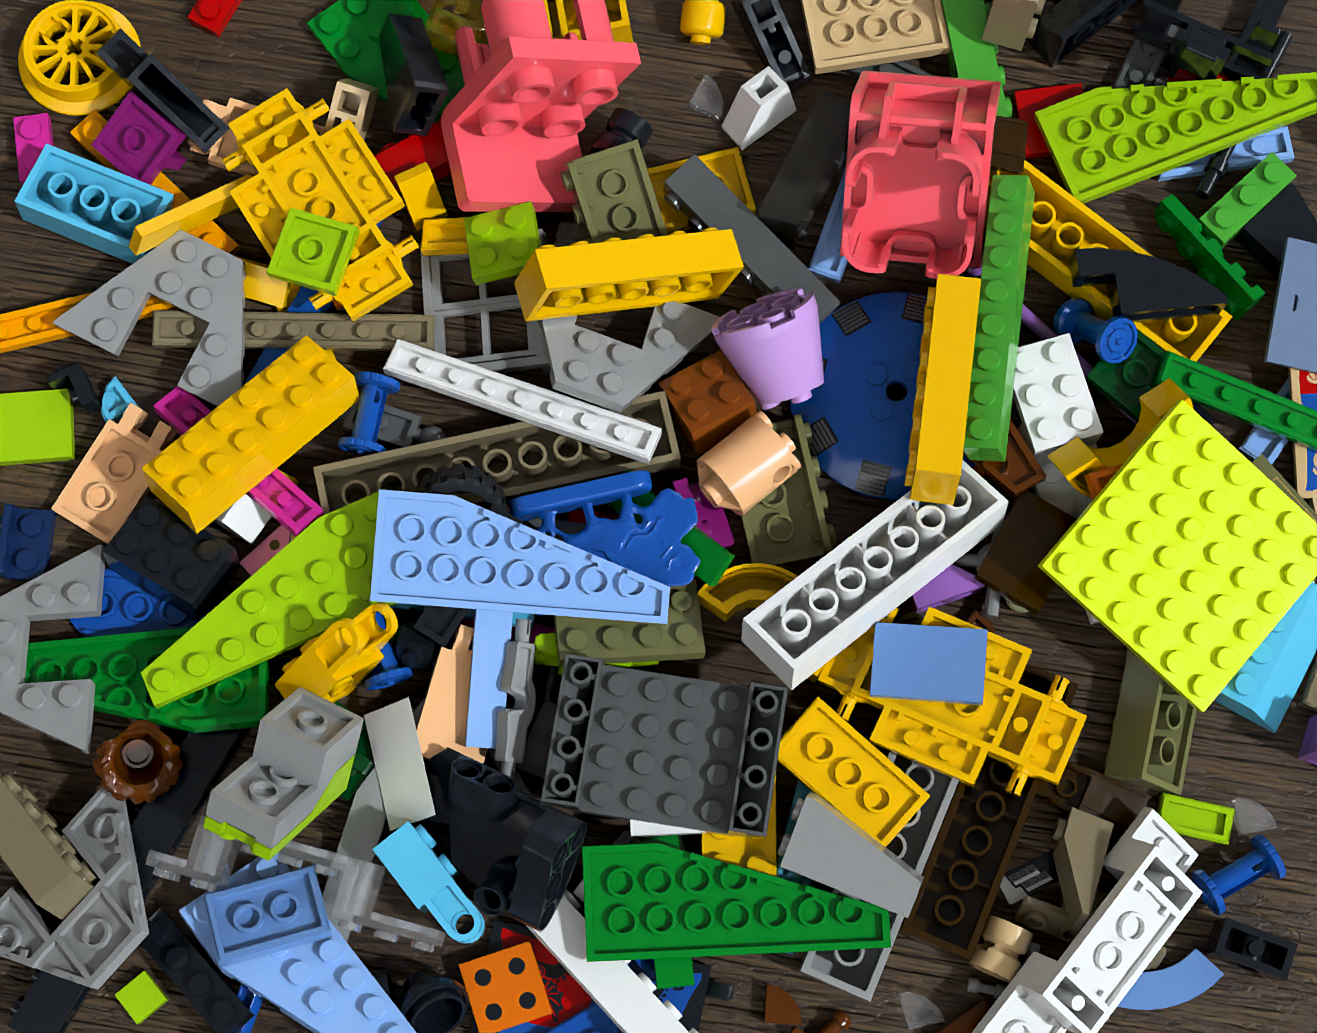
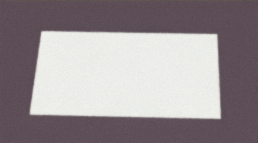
(399, 764)

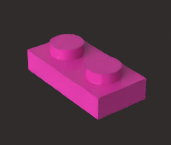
(31, 136)

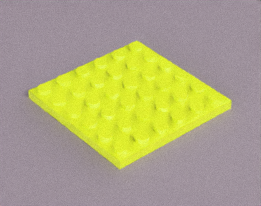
(1188, 556)

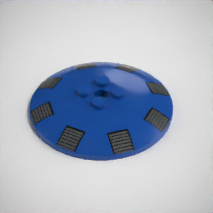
(853, 423)

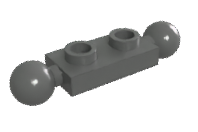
(397, 427)

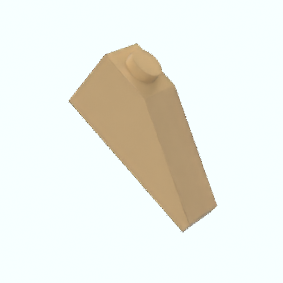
(353, 102)

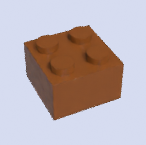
(708, 401)

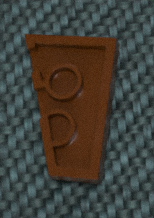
(1018, 471)

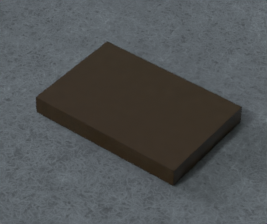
(1018, 548)

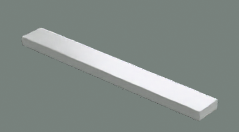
(523, 401)

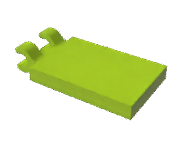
(36, 427)

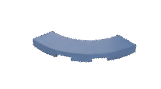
(1172, 984)

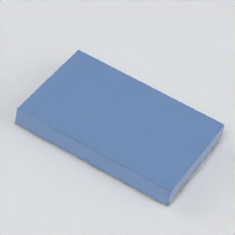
(929, 663)
(267, 916)

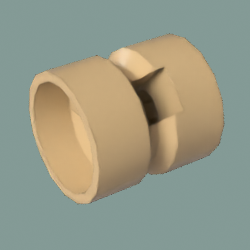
(1001, 948)

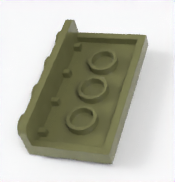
(613, 194)
(791, 519)
(636, 641)

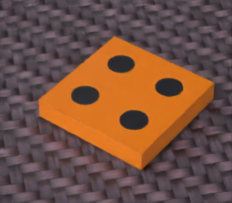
(505, 988)

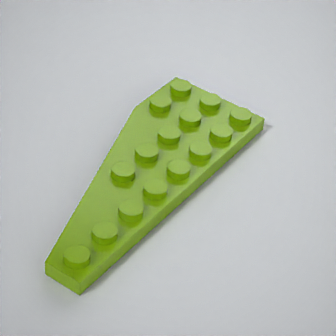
(1137, 132)
(280, 607)

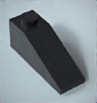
(773, 40)

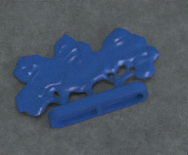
(644, 548)

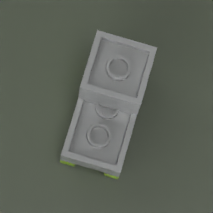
(294, 774)

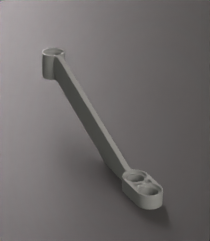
(360, 832)

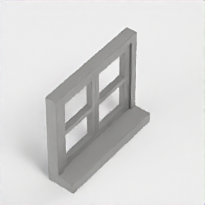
(501, 362)

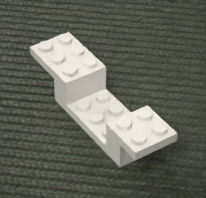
(1054, 411)
(1114, 943)

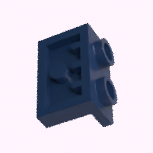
(25, 542)

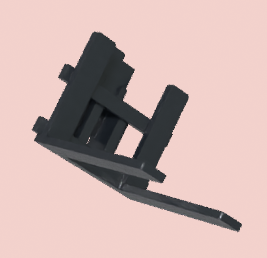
(1206, 49)

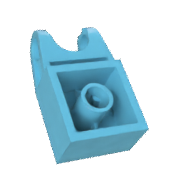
(429, 879)

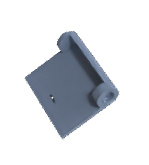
(1294, 332)

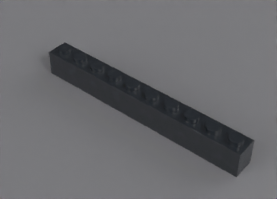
(156, 827)

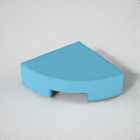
(115, 401)

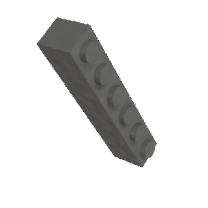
(765, 258)

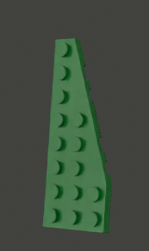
(351, 37)
(116, 669)
(682, 904)

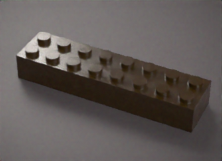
(974, 850)

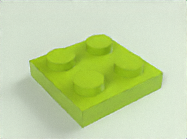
(501, 242)
(313, 251)

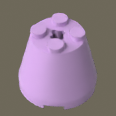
(775, 346)

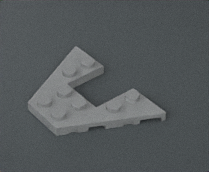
(190, 278)
(616, 372)
(56, 707)
(104, 924)

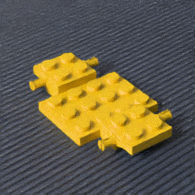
(325, 177)
(1013, 725)

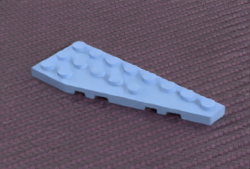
(470, 558)
(312, 983)

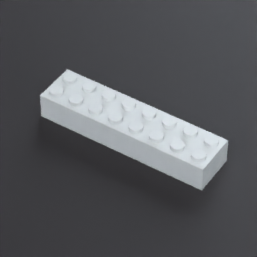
(868, 577)

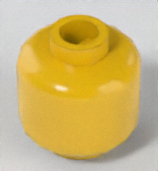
(702, 20)

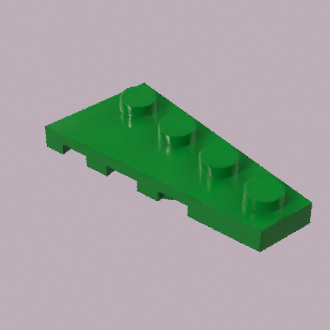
(1207, 257)

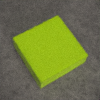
(141, 997)

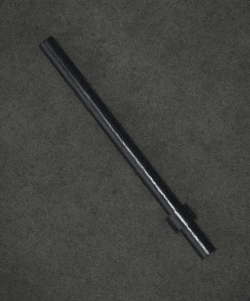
(1218, 164)

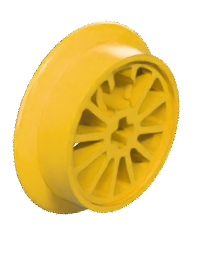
(72, 98)

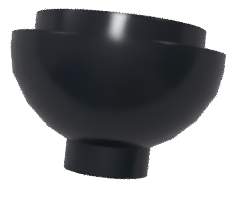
(433, 1002)

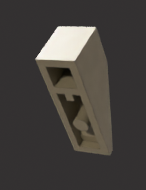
(1079, 861)

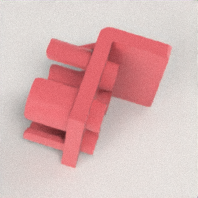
(528, 102)
(918, 171)

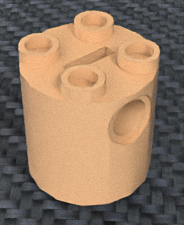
(746, 465)

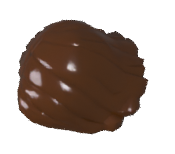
(138, 763)

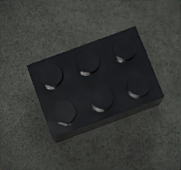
(171, 559)

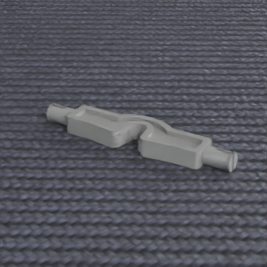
(517, 682)

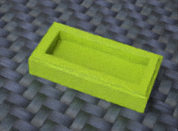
(1196, 818)

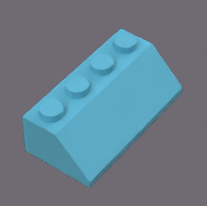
(89, 202)
(1277, 667)

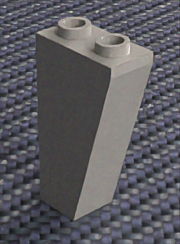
(847, 858)

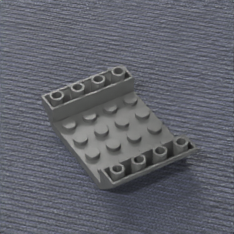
(664, 748)

